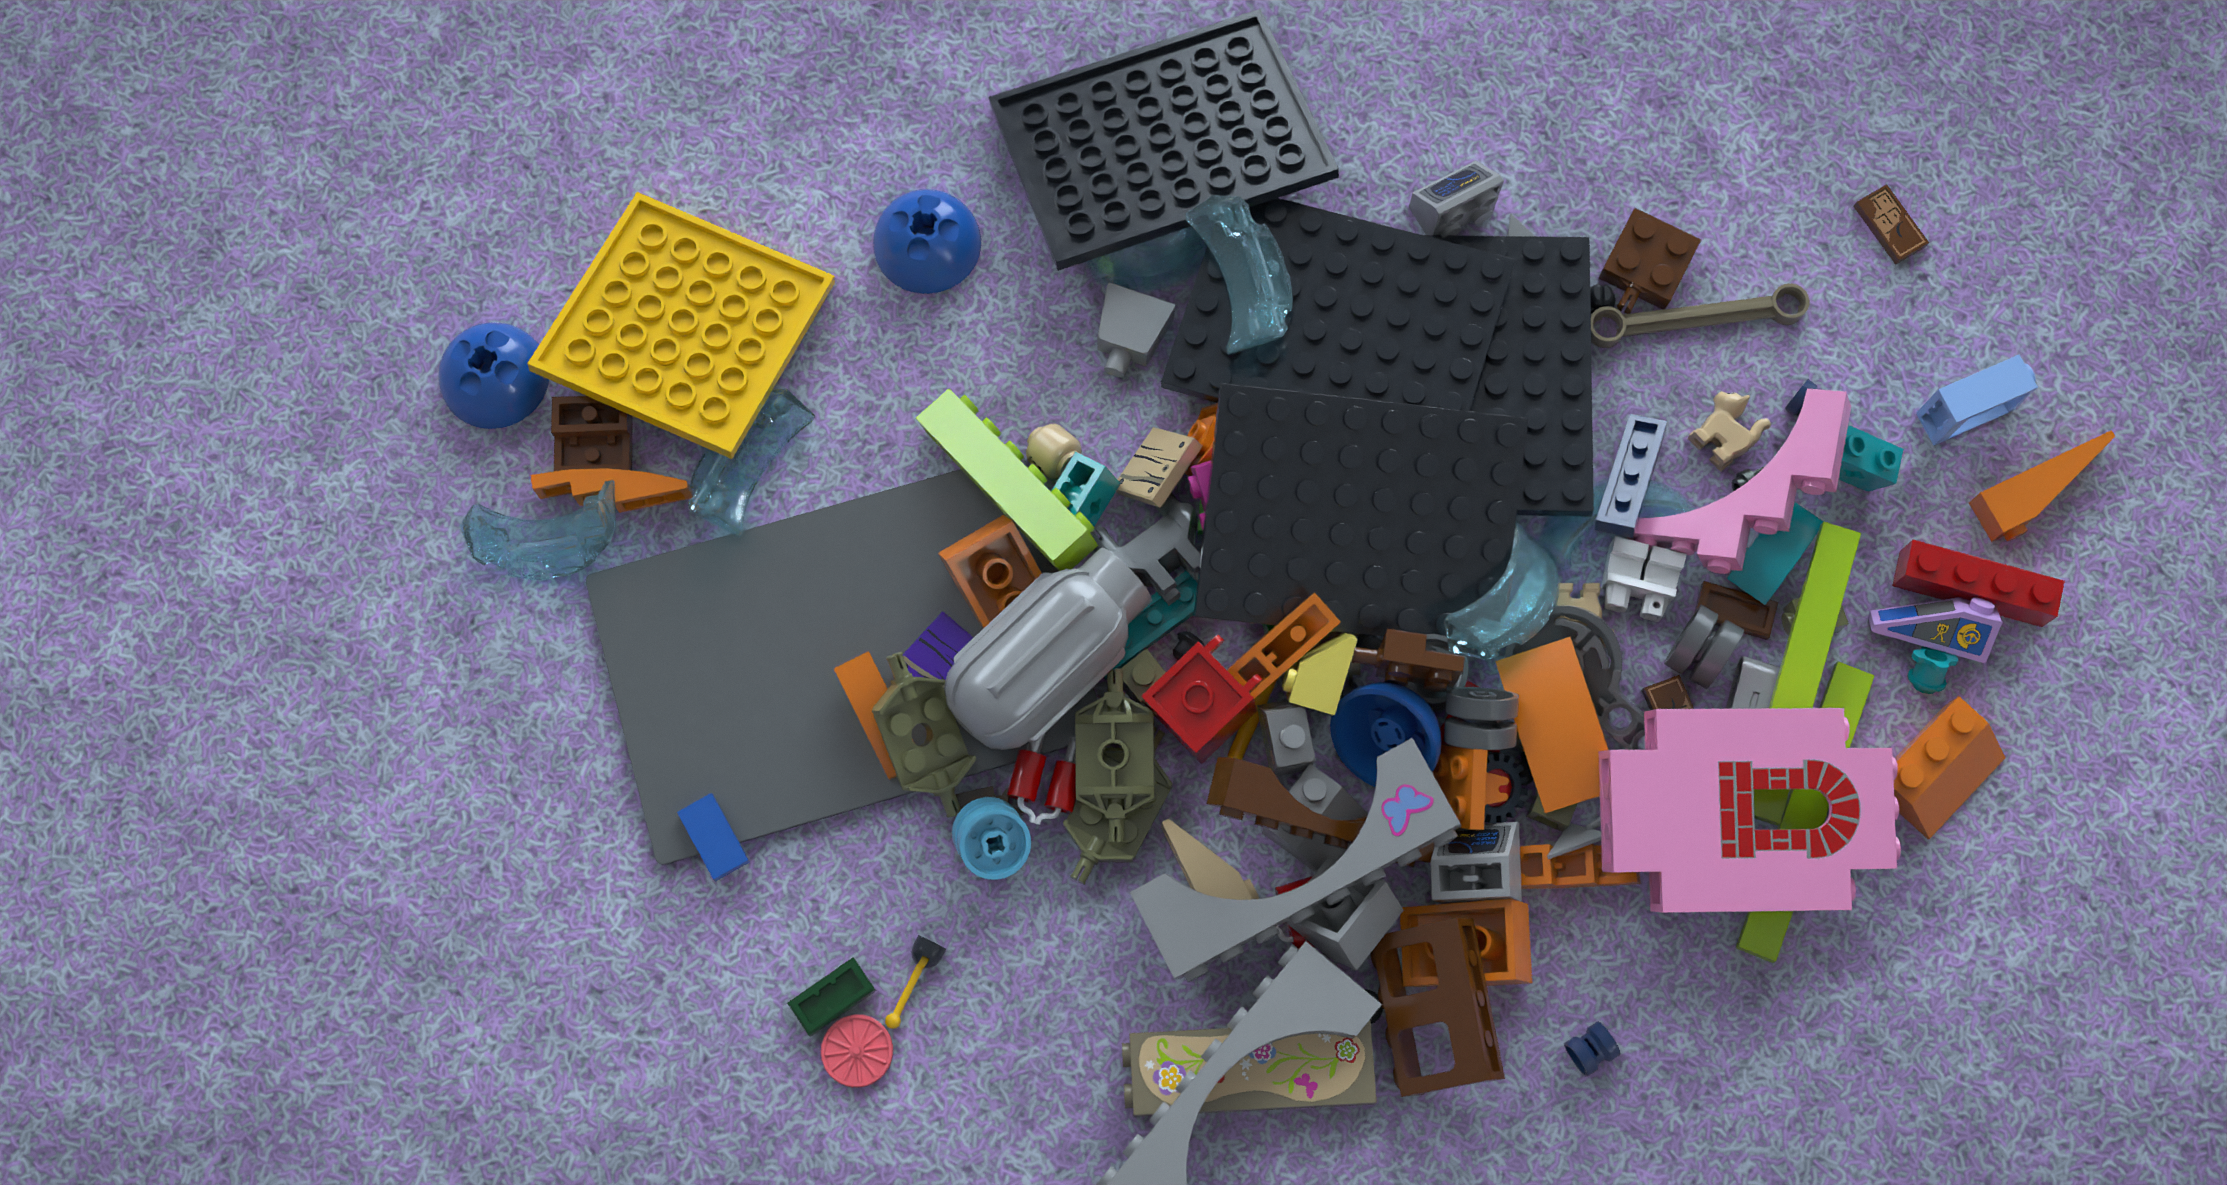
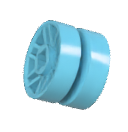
(997, 856)

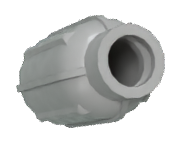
(1044, 651)

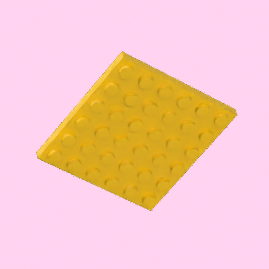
(682, 324)

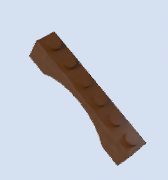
(1255, 791)

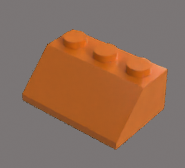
(1944, 766)

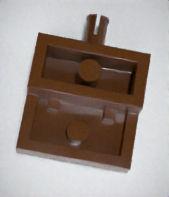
(1648, 260)
(590, 434)
(1405, 660)

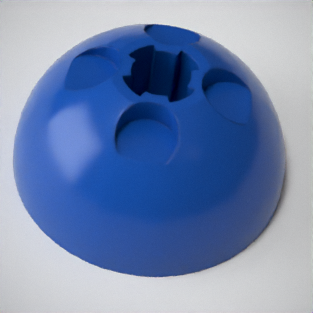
(932, 257)
(503, 388)
(1379, 719)

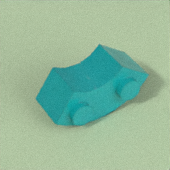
(1774, 556)

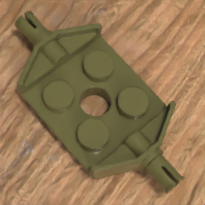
(942, 757)
(1131, 783)
(1091, 829)

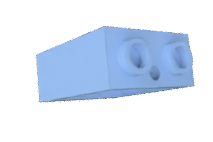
(1977, 399)

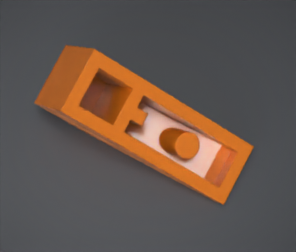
(1285, 644)

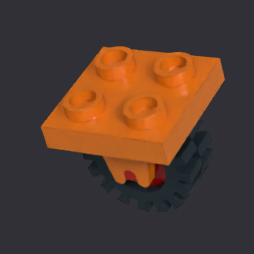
(1480, 785)

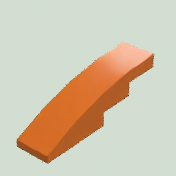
(632, 488)
(1569, 870)

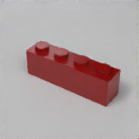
(1954, 574)

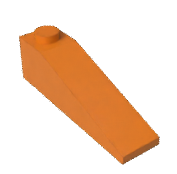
(2018, 500)

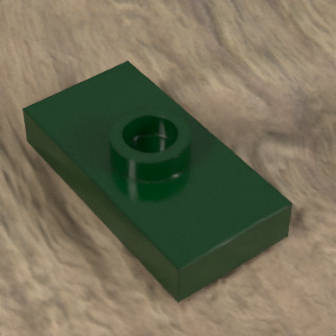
(831, 996)

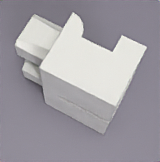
(1657, 579)

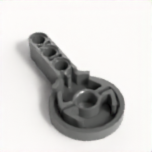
(1602, 683)

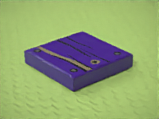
(935, 648)

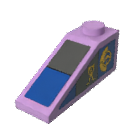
(1944, 625)

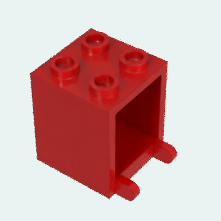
(1201, 700)

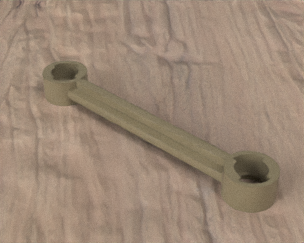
(1699, 315)

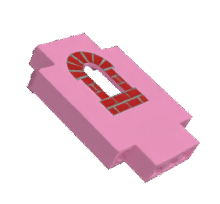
(1690, 810)

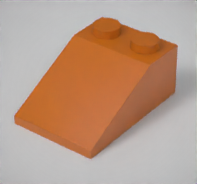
(991, 568)
(1501, 937)

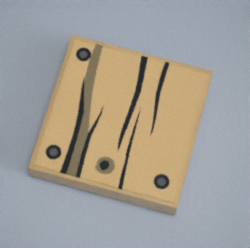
(1157, 466)

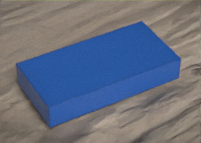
(713, 837)

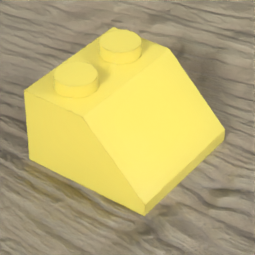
(1320, 674)

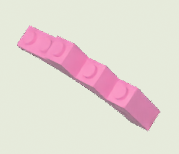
(1766, 502)

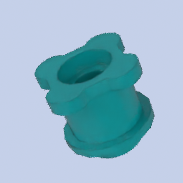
(1930, 669)

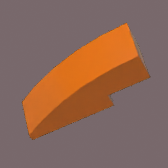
(864, 689)

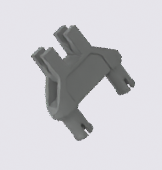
(1160, 548)

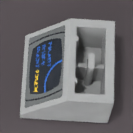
(1457, 200)
(1478, 865)

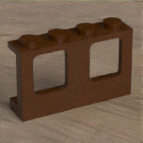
(1458, 1002)

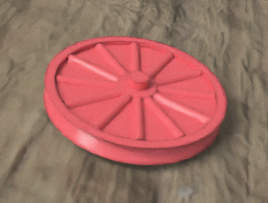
(856, 1050)

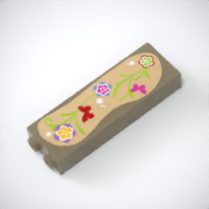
(1278, 1076)

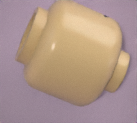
(1051, 449)

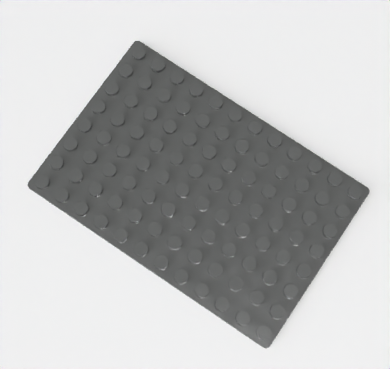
(734, 647)

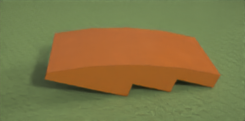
(1556, 722)

